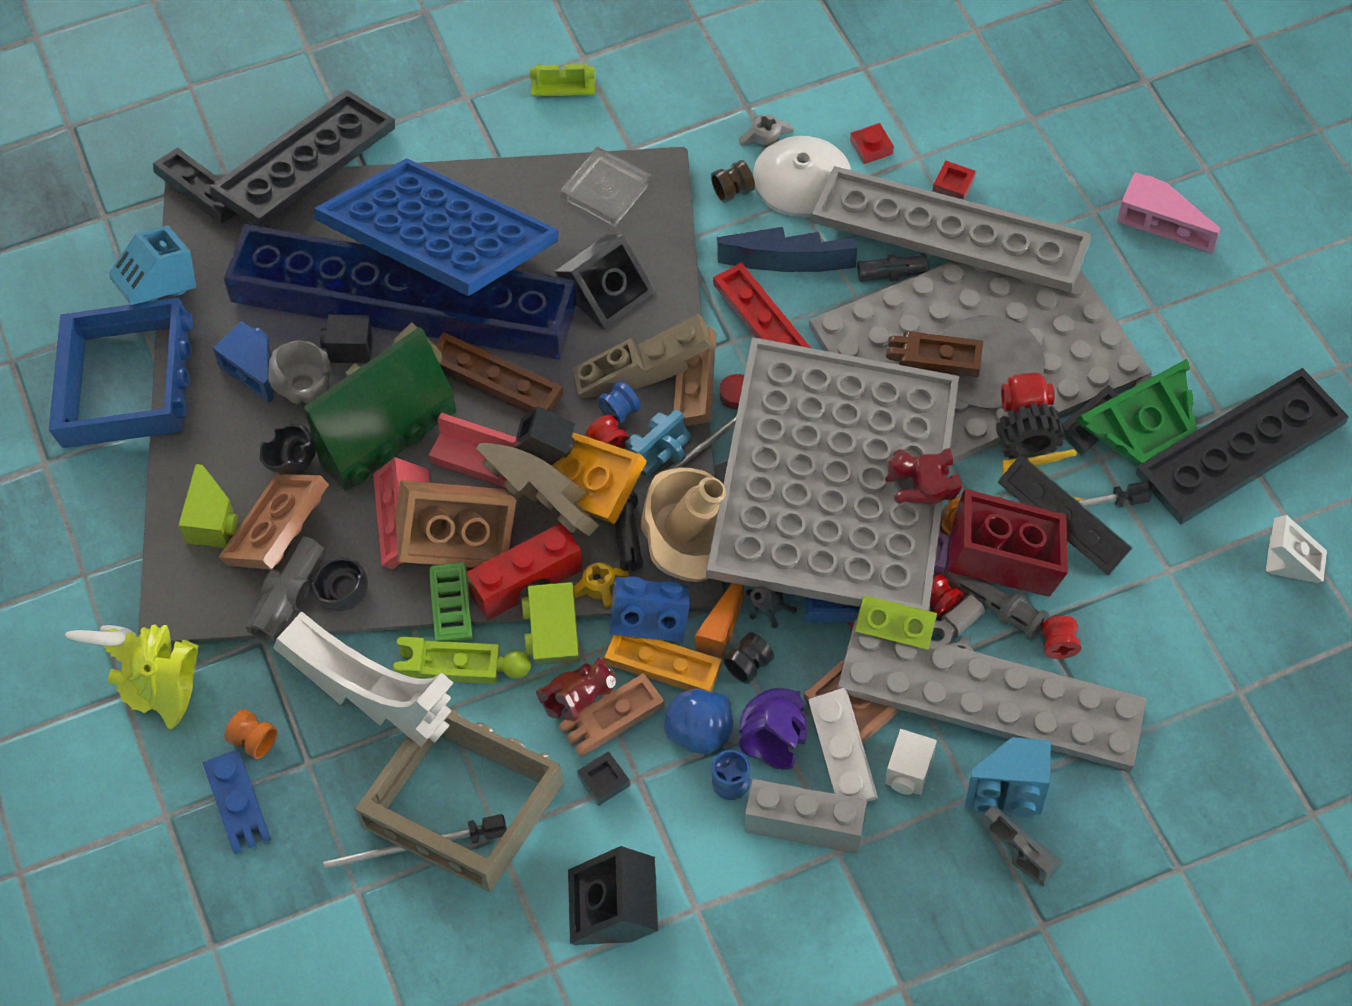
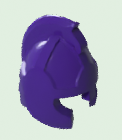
(772, 725)

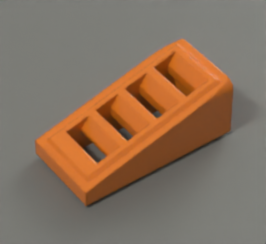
(717, 629)

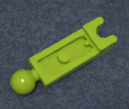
(459, 661)

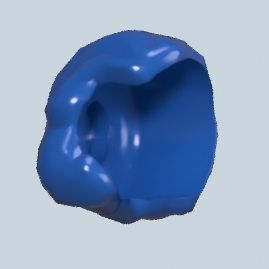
(699, 721)

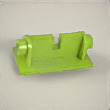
(571, 81)
(895, 622)

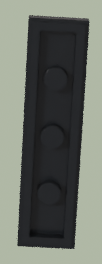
(1084, 529)

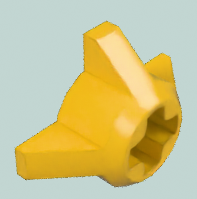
(602, 587)

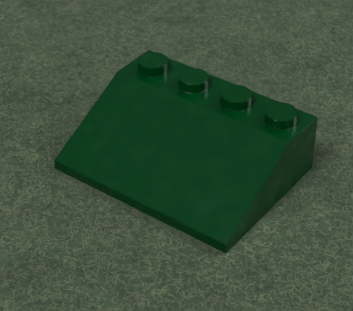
(379, 410)

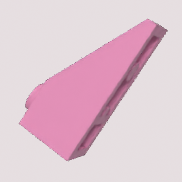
(1166, 213)

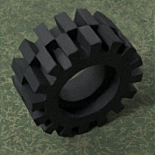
(1030, 431)

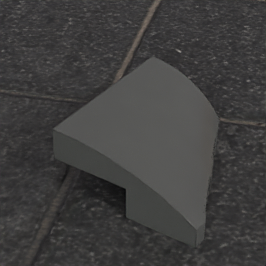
(1028, 853)

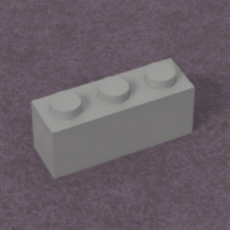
(805, 815)

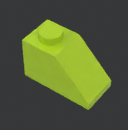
(207, 512)

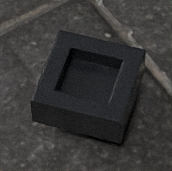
(603, 778)

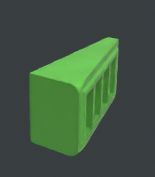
(450, 580)

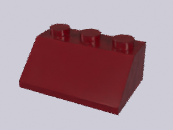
(1008, 543)

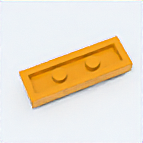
(664, 662)

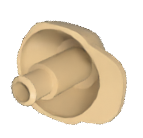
(681, 521)

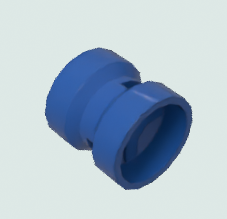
(730, 765)

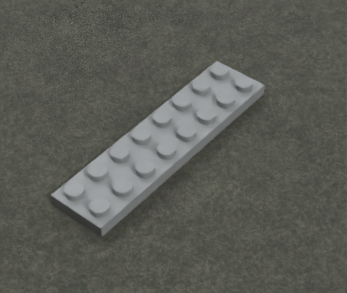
(952, 228)
(996, 697)

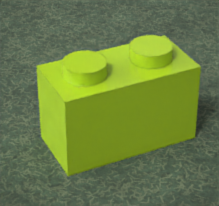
(552, 624)

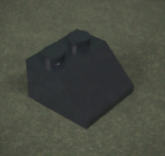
(607, 279)
(613, 898)

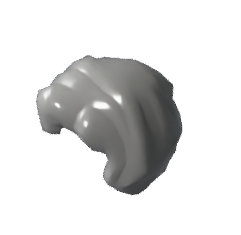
(299, 371)

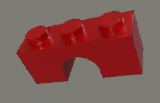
(500, 580)

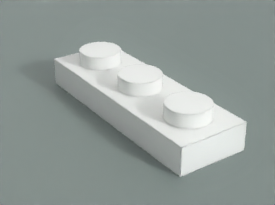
(842, 745)

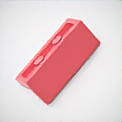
(457, 448)
(386, 495)

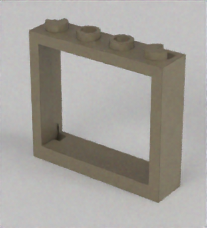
(436, 849)

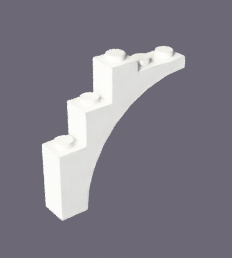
(408, 702)

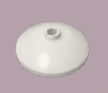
(792, 185)

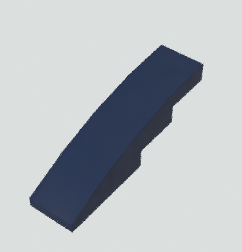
(774, 252)

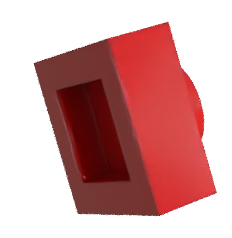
(871, 143)
(954, 180)

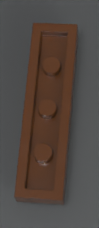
(496, 375)

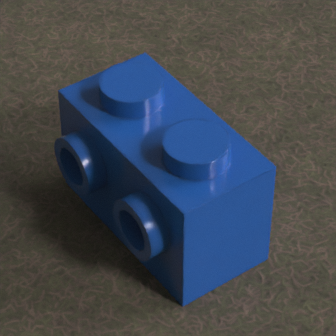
(649, 609)

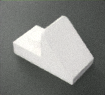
(1295, 552)

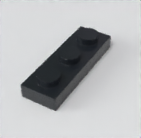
(191, 181)

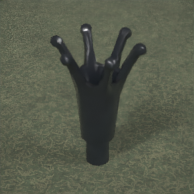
(768, 603)

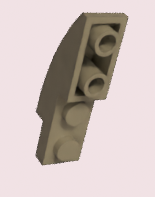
(643, 362)
(538, 481)

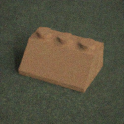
(452, 523)

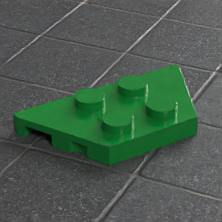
(1146, 416)

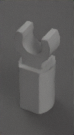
(958, 618)

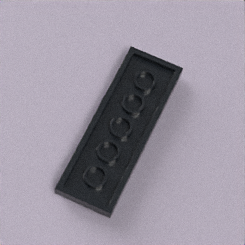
(302, 158)
(1241, 445)

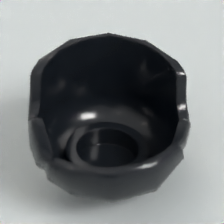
(289, 450)
(340, 584)

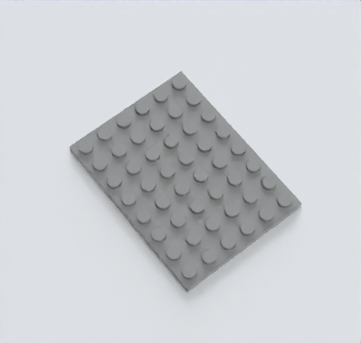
(1075, 330)
(810, 473)

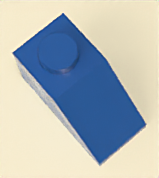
(246, 357)

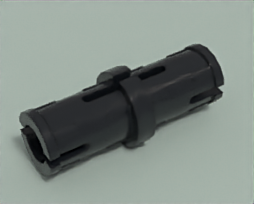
(914, 265)

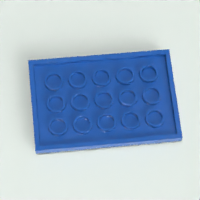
(436, 226)

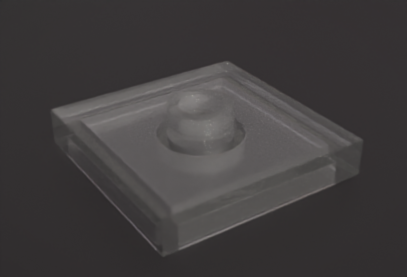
(605, 186)

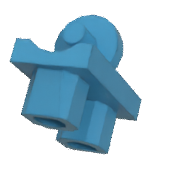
(662, 442)

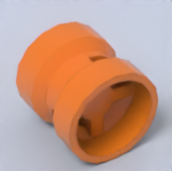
(249, 733)

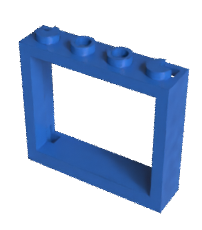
(113, 321)

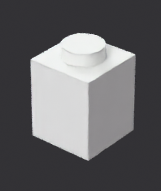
(910, 762)

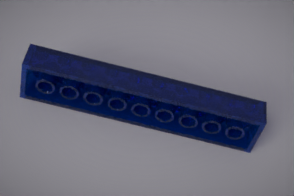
(348, 278)

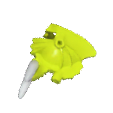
(150, 670)

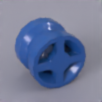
(619, 402)

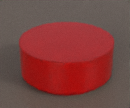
(731, 390)

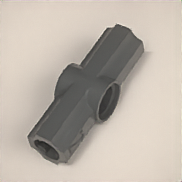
(285, 589)

